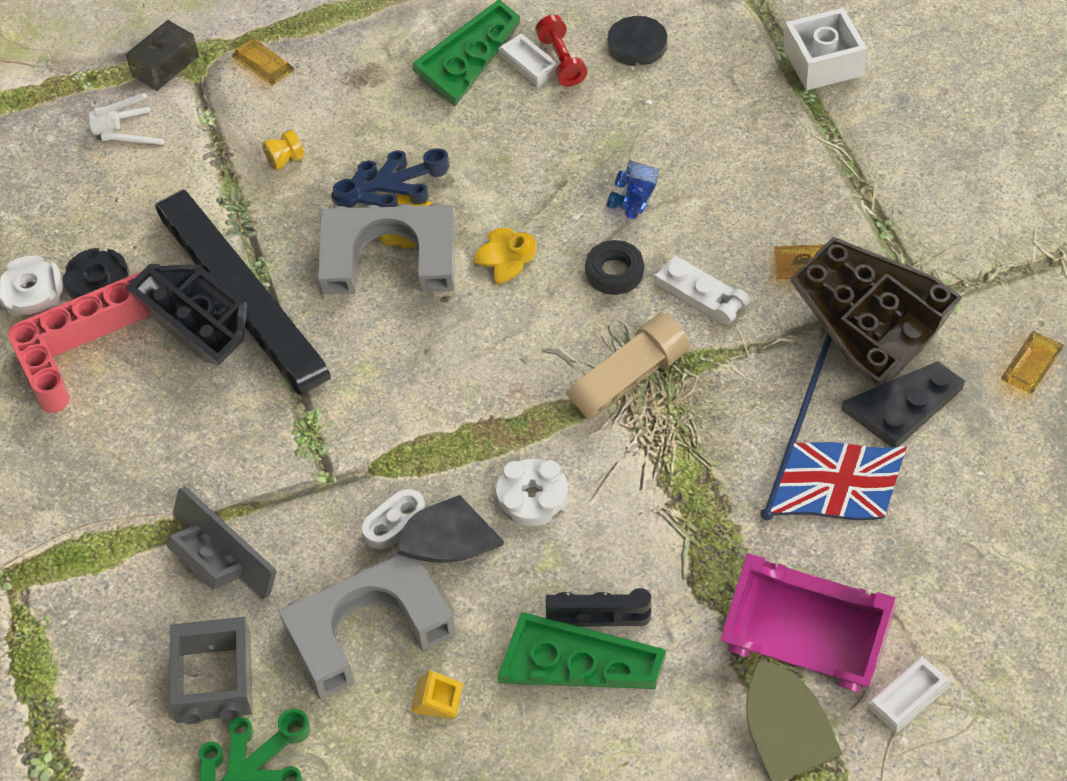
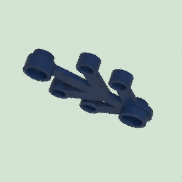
(354, 190)

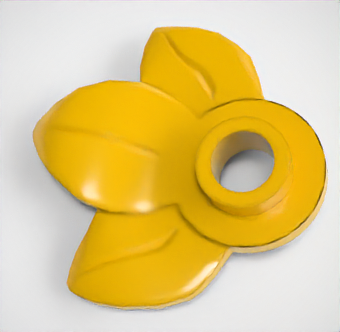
(506, 253)

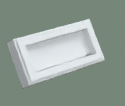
(528, 60)
(908, 694)

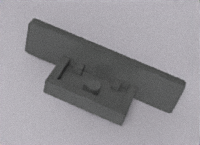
(216, 549)

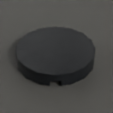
(637, 40)
(93, 270)

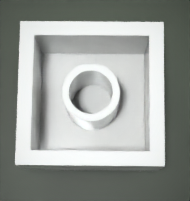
(825, 49)

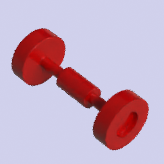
(570, 70)

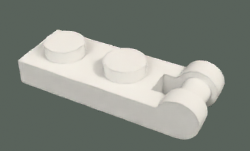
(701, 290)

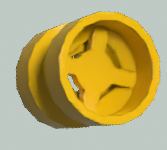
(281, 150)

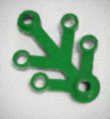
(248, 768)

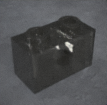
(162, 55)

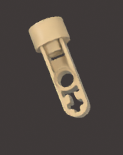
(653, 347)

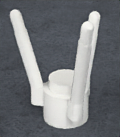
(106, 120)

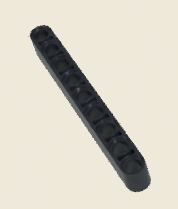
(264, 316)

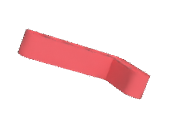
(67, 327)

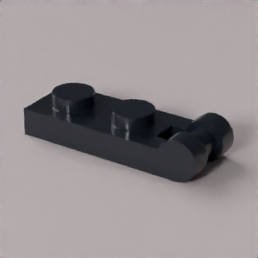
(600, 608)

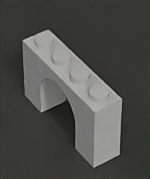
(348, 230)
(396, 583)

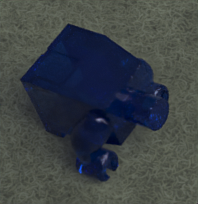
(638, 184)

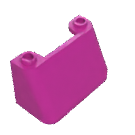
(808, 622)

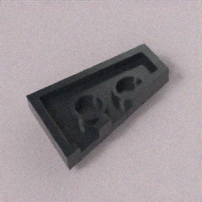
(905, 403)

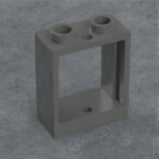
(207, 638)

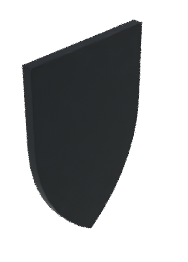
(447, 533)

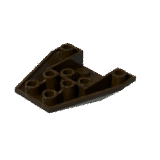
(873, 306)

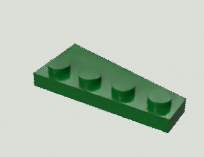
(463, 55)
(570, 655)

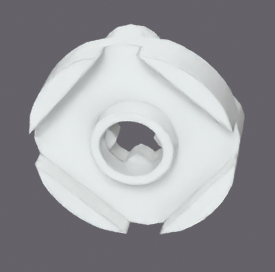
(42, 296)
(527, 474)

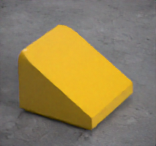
(437, 696)

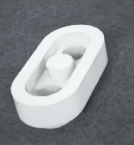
(391, 519)

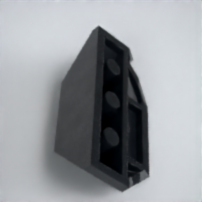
(192, 308)

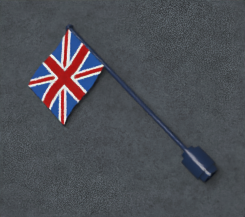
(832, 476)

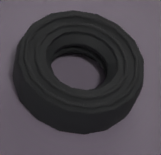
(617, 283)

